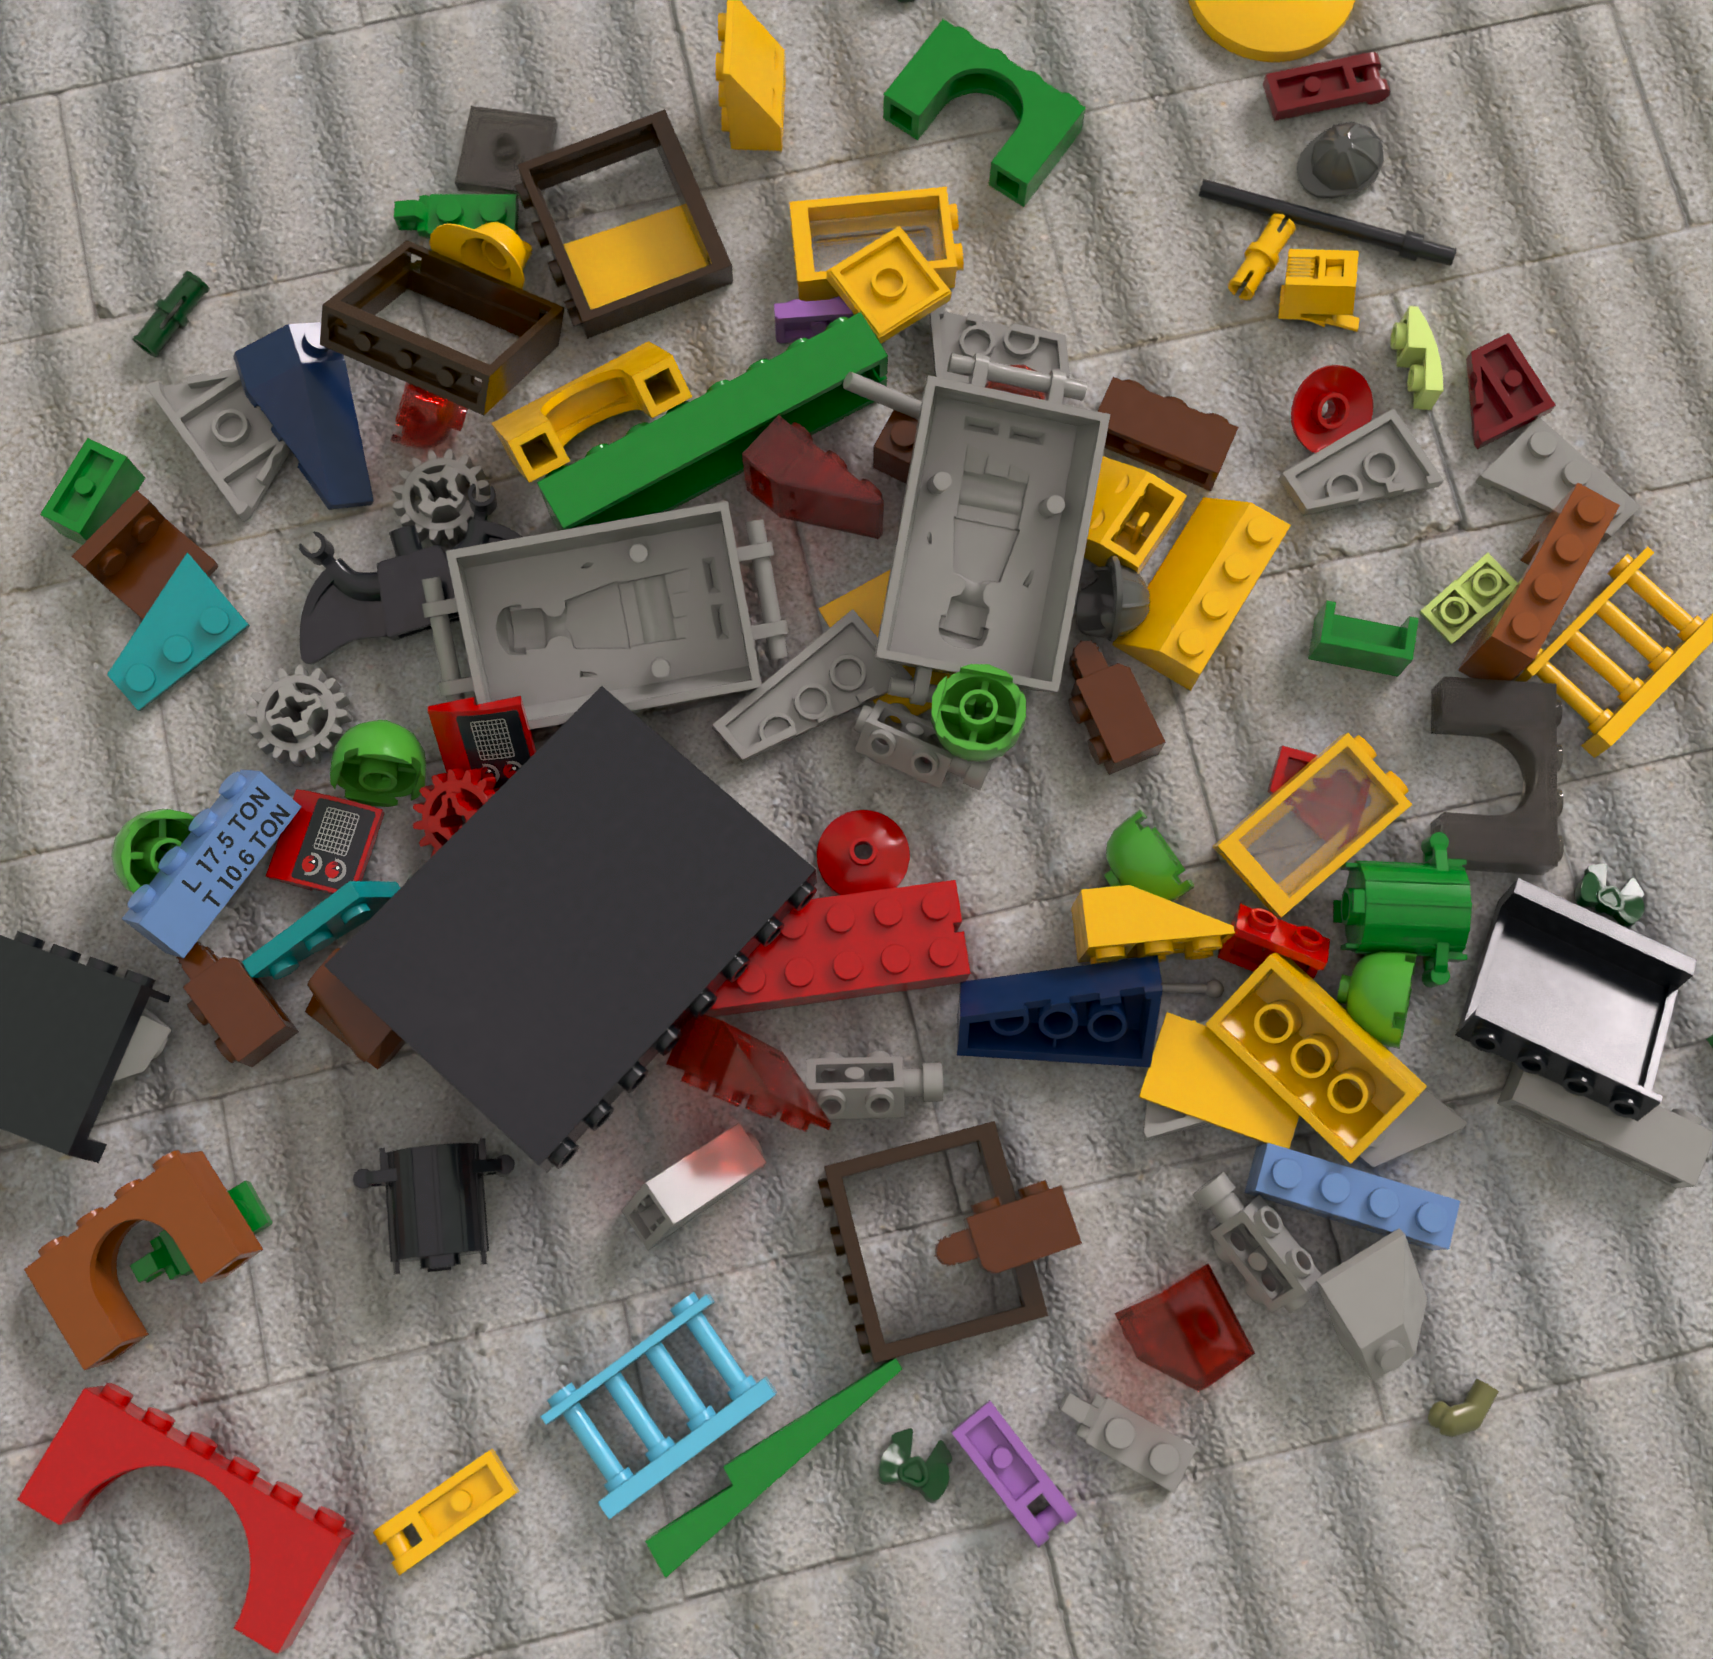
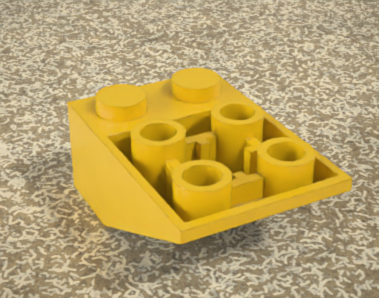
(750, 81)
(1130, 515)
(1136, 923)

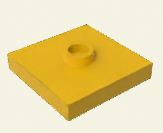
(889, 284)

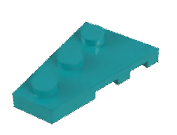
(320, 927)

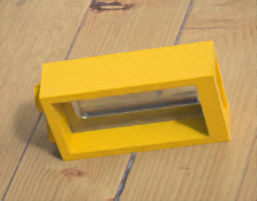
(838, 227)
(1313, 823)

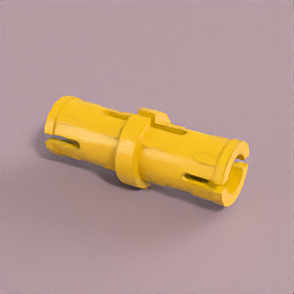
(1261, 256)

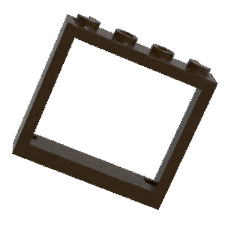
(599, 152)
(356, 332)
(847, 1243)

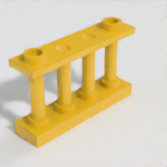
(1634, 693)

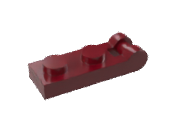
(1325, 86)

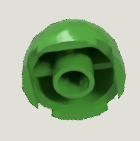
(978, 712)
(378, 763)
(145, 842)
(1144, 860)
(1380, 994)

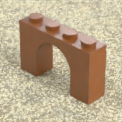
(1554, 567)
(80, 1271)

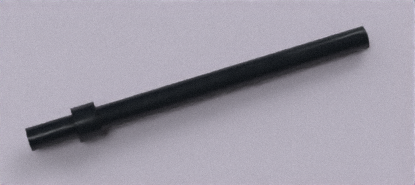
(1408, 245)

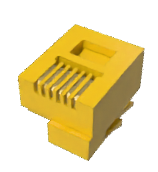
(1320, 287)

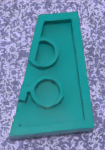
(176, 635)

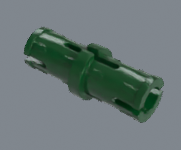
(190, 291)

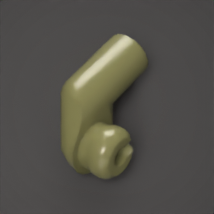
(1464, 1416)

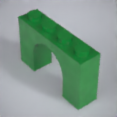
(958, 65)

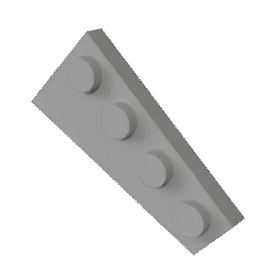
(810, 690)

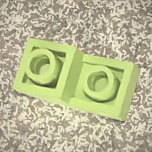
(1420, 353)
(1469, 598)

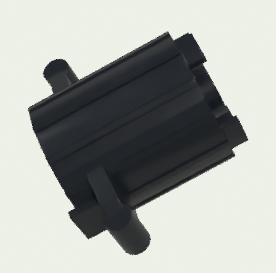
(435, 1201)

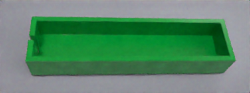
(704, 439)

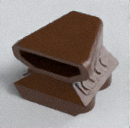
(351, 1019)

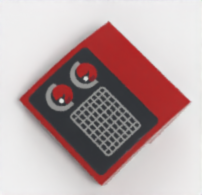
(483, 736)
(325, 843)

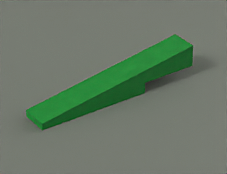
(759, 1468)

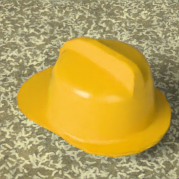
(488, 248)

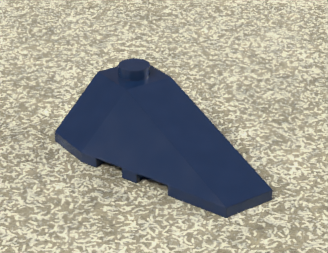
(311, 408)

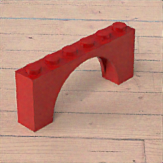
(288, 1541)

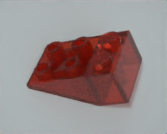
(808, 484)
(745, 1070)

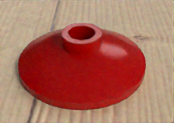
(1348, 406)
(848, 873)

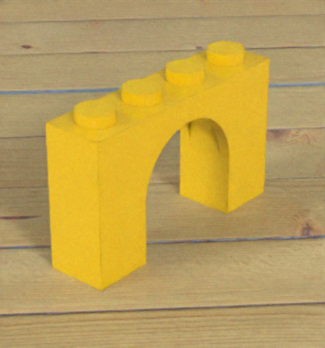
(637, 380)

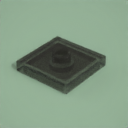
(496, 144)

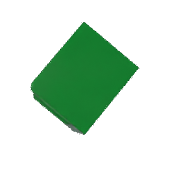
(91, 491)
(1362, 642)

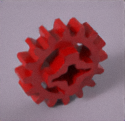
(449, 799)

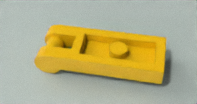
(447, 1510)

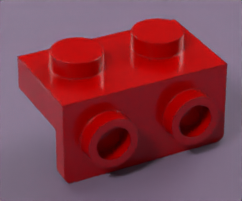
(1262, 934)

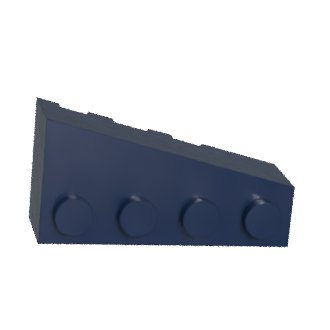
(1064, 1014)

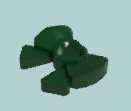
(1624, 905)
(927, 1477)

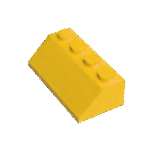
(1203, 587)
(1315, 1055)

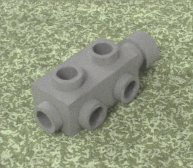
(911, 746)
(864, 1092)
(1259, 1246)

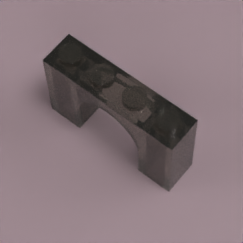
(1524, 722)

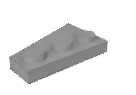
(1002, 343)
(1361, 468)
(1545, 468)

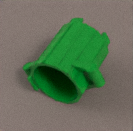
(1409, 908)

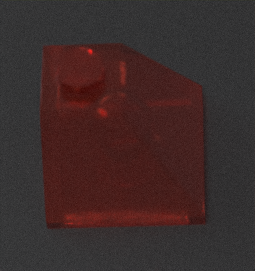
(1187, 1330)

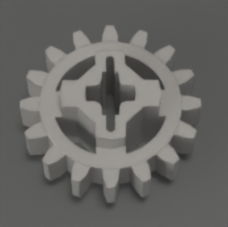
(440, 480)
(279, 709)

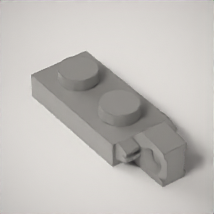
(1130, 1439)

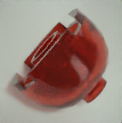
(426, 419)

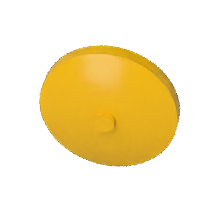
(1272, 27)

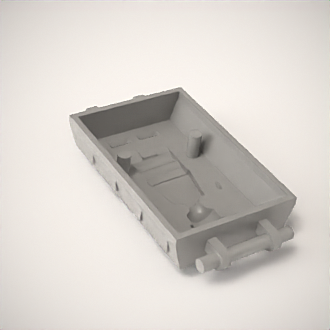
(991, 528)
(617, 604)

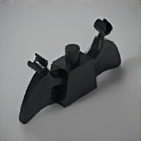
(386, 602)

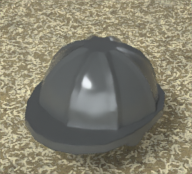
(1340, 161)
(1112, 602)

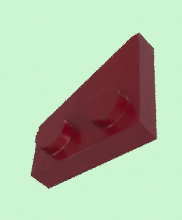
(1503, 391)

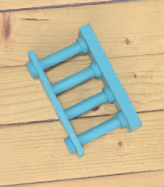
(662, 1453)

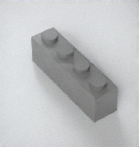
(1661, 1144)

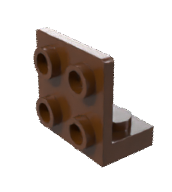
(138, 553)

